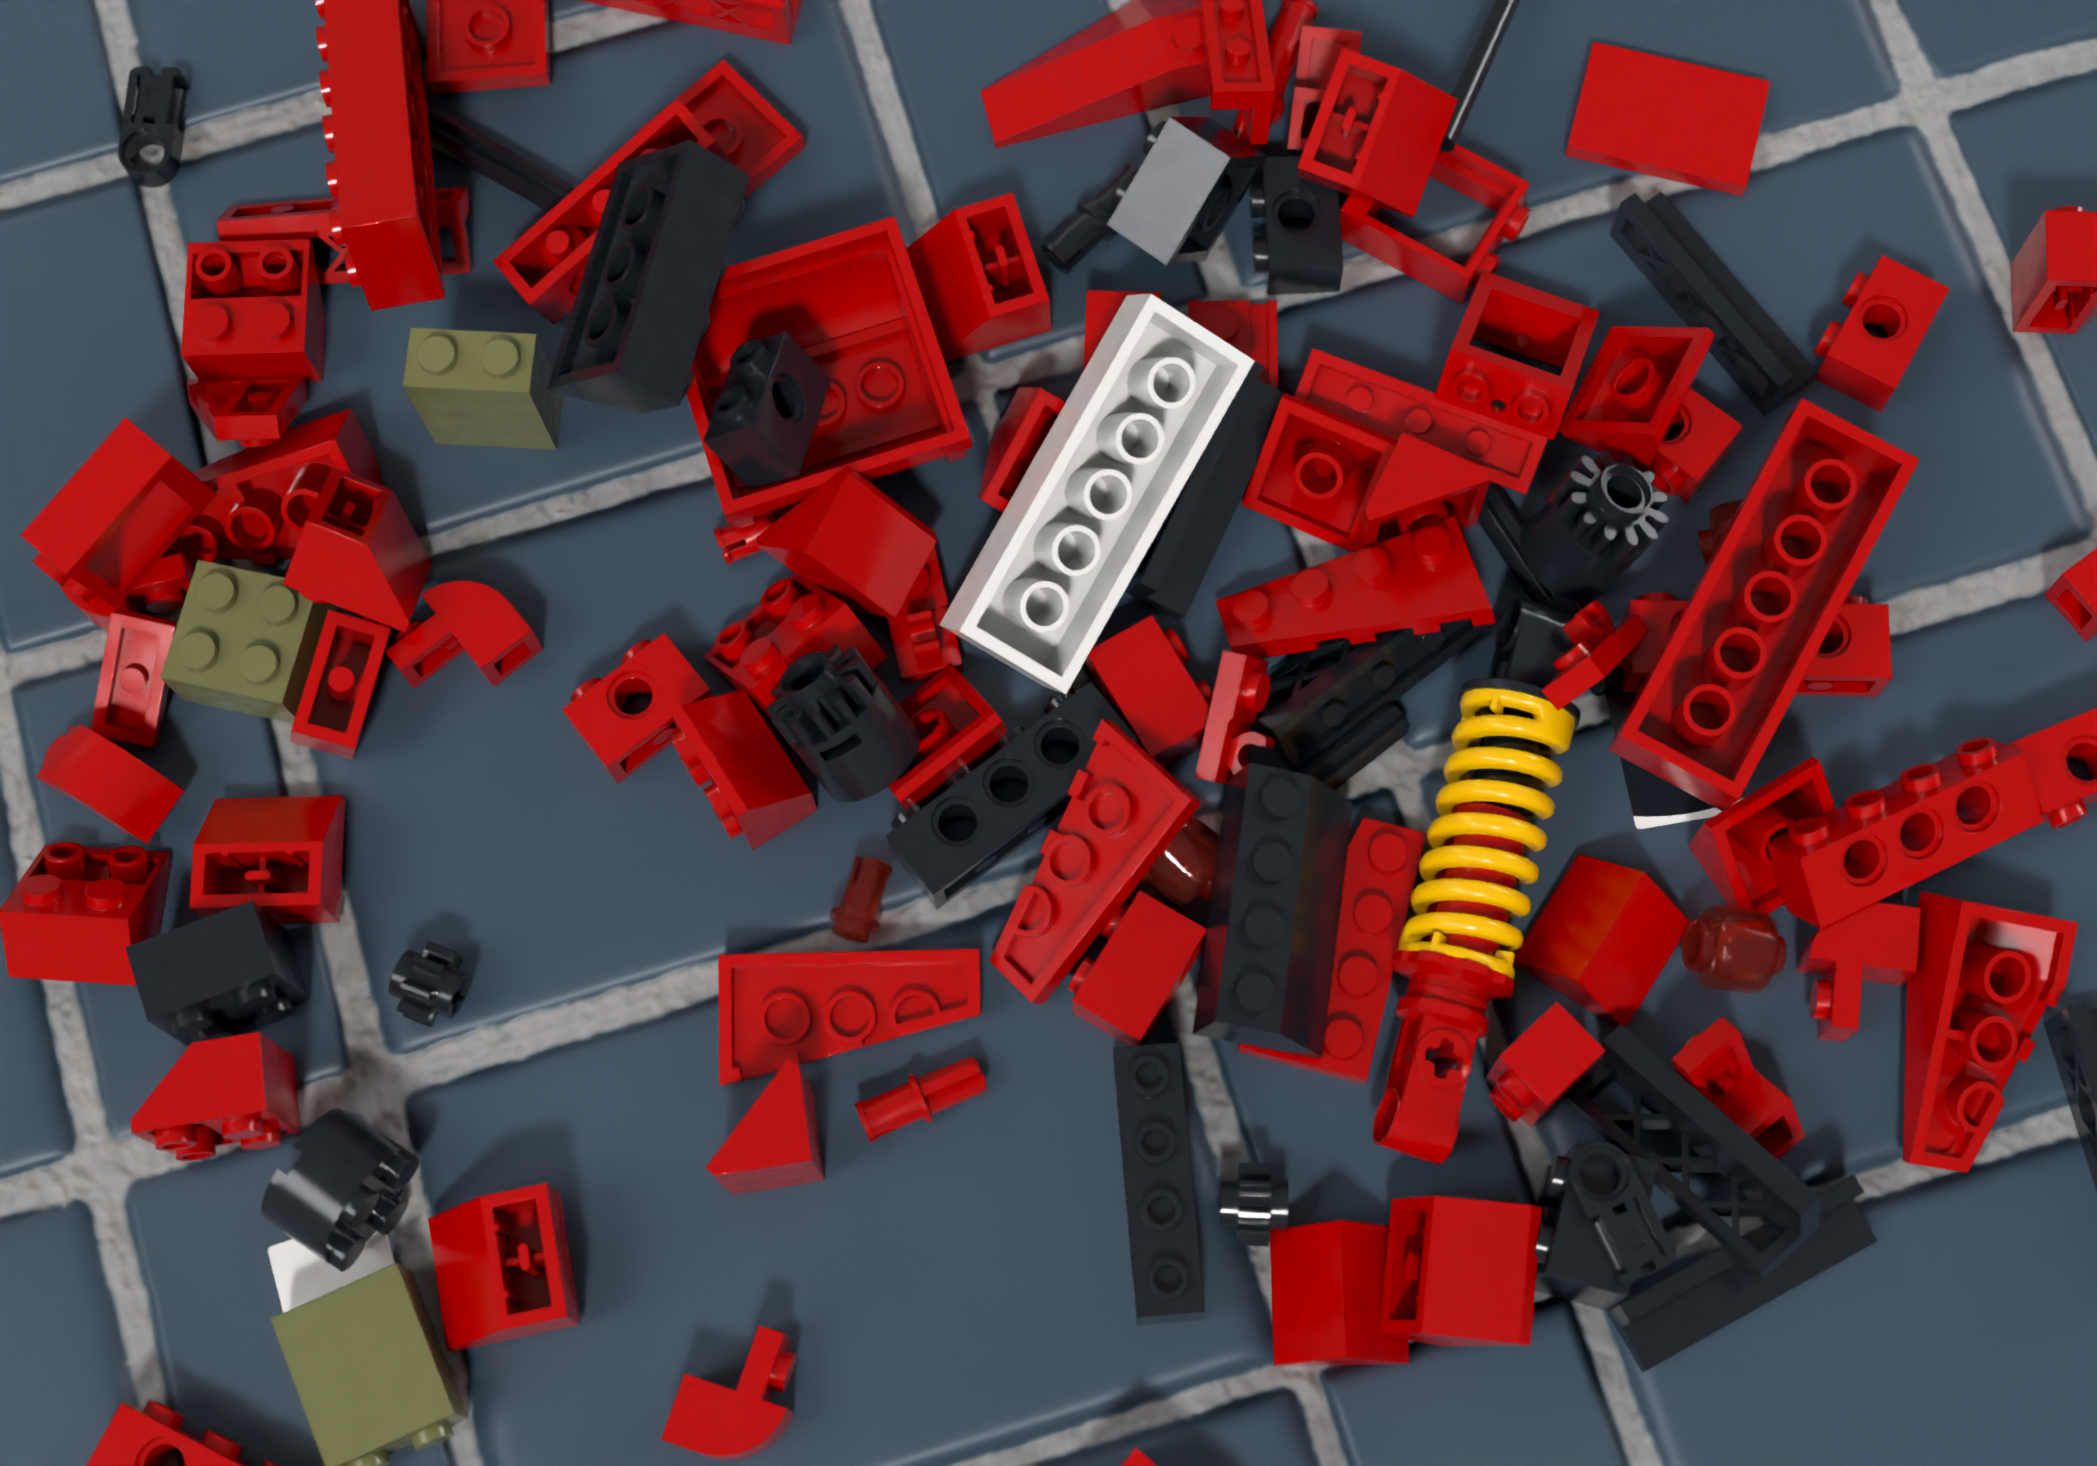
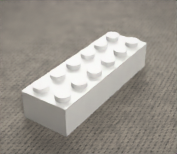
(1097, 492)

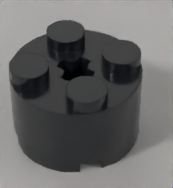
(340, 1188)

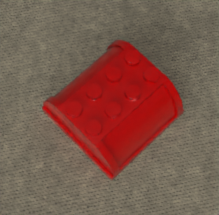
(868, 329)

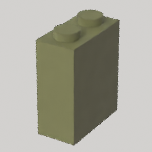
(482, 388)
(370, 1370)

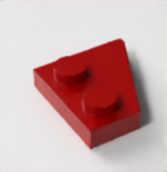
(248, 408)

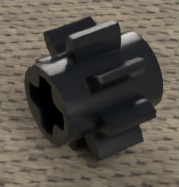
(429, 984)
(1253, 1204)

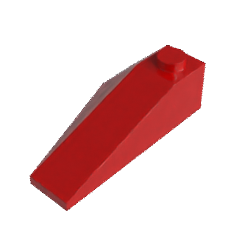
(1113, 69)
(271, 491)
(1971, 1018)

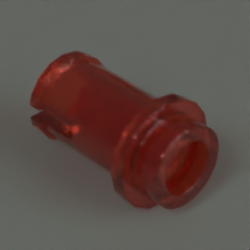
(861, 900)

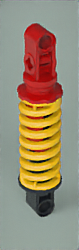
(1472, 878)

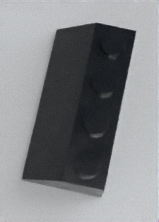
(651, 279)
(1274, 912)

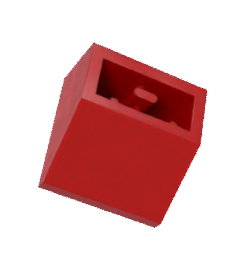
(1376, 133)
(2056, 273)
(980, 279)
(253, 310)
(360, 552)
(781, 629)
(749, 773)
(274, 853)
(81, 912)
(222, 1096)
(504, 1267)
(1460, 1271)

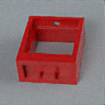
(1475, 179)
(1527, 324)
(116, 516)

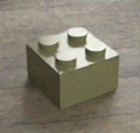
(243, 642)

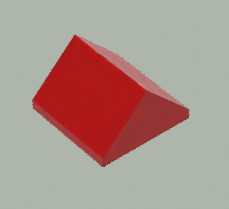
(1636, 390)
(1318, 472)
(1420, 489)
(852, 544)
(954, 731)
(1734, 841)
(1603, 938)
(774, 1140)
(1330, 1296)

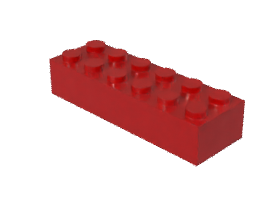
(380, 150)
(1763, 605)

